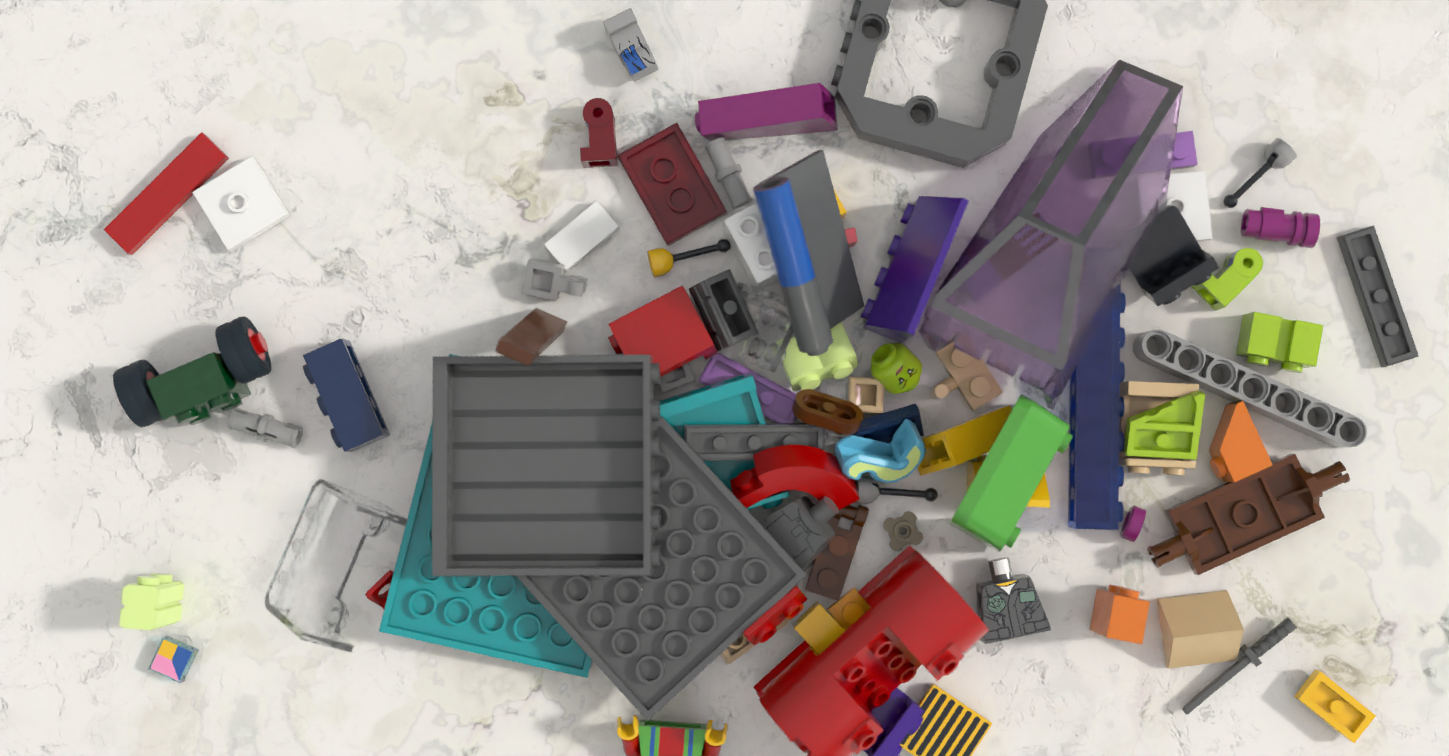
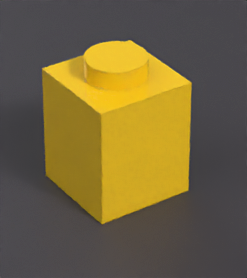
(818, 627)

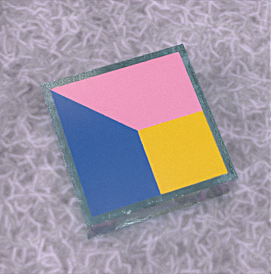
(173, 659)

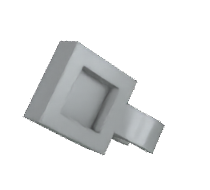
(547, 280)

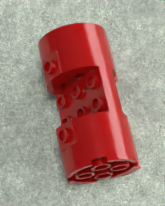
(829, 696)

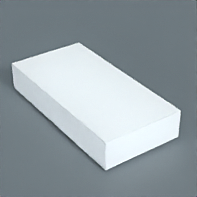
(582, 236)

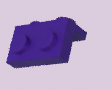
(898, 718)

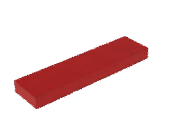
(166, 193)

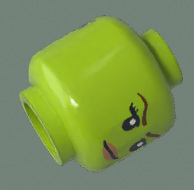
(896, 368)

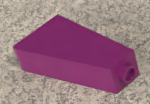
(768, 113)

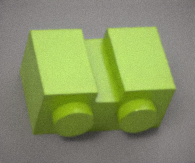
(1280, 341)

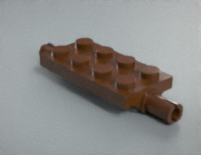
(1246, 514)

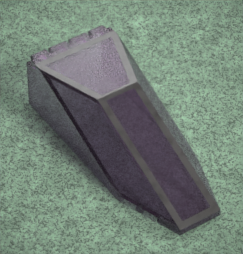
(1063, 232)

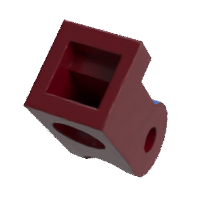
(602, 135)

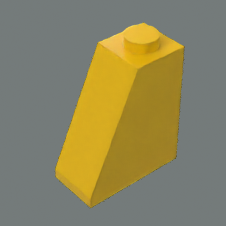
(962, 441)

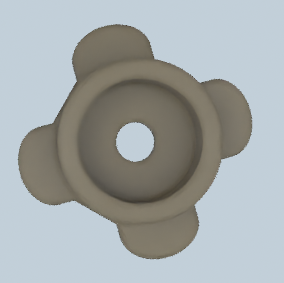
(912, 534)

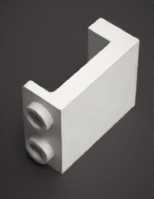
(751, 246)

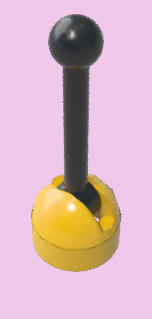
(662, 260)

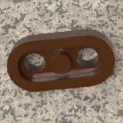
(827, 412)

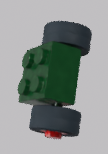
(197, 386)

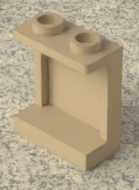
(1141, 397)

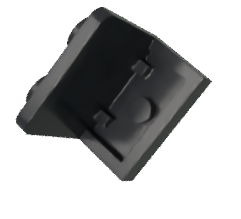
(1170, 258)

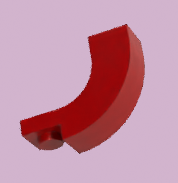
(795, 468)

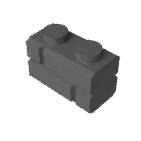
(723, 310)

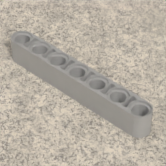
(1265, 389)

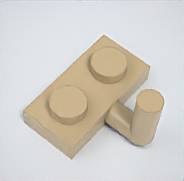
(968, 376)

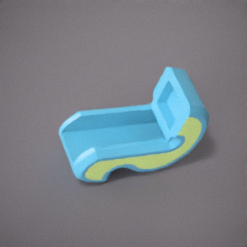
(882, 460)

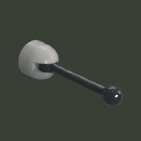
(1277, 156)
(870, 490)

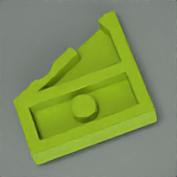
(1167, 429)

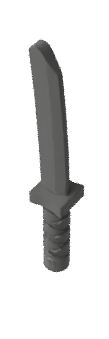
(1251, 655)

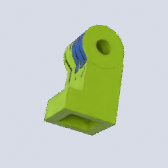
(1235, 275)

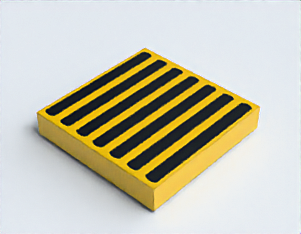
(947, 727)

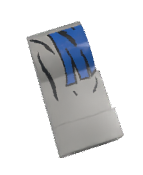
(630, 44)

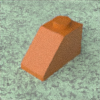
(1237, 445)

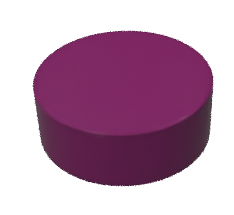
(1133, 523)

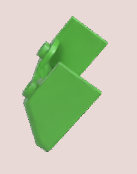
(1011, 474)

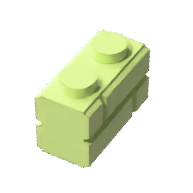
(151, 602)

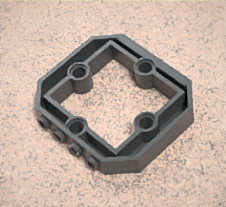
(936, 137)

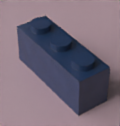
(345, 395)

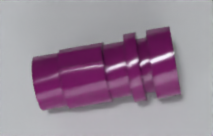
(1277, 226)

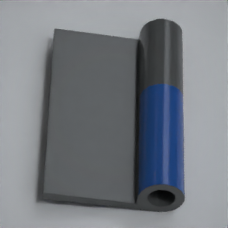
(809, 250)

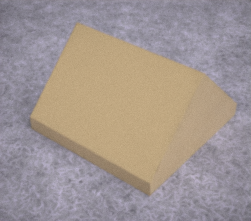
(1199, 629)

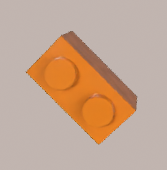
(1119, 614)

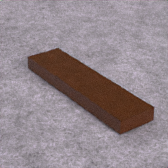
(531, 336)

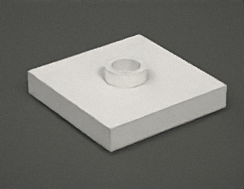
(1190, 196)
(241, 204)

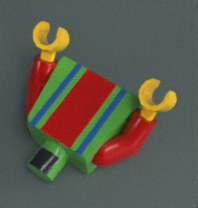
(670, 738)

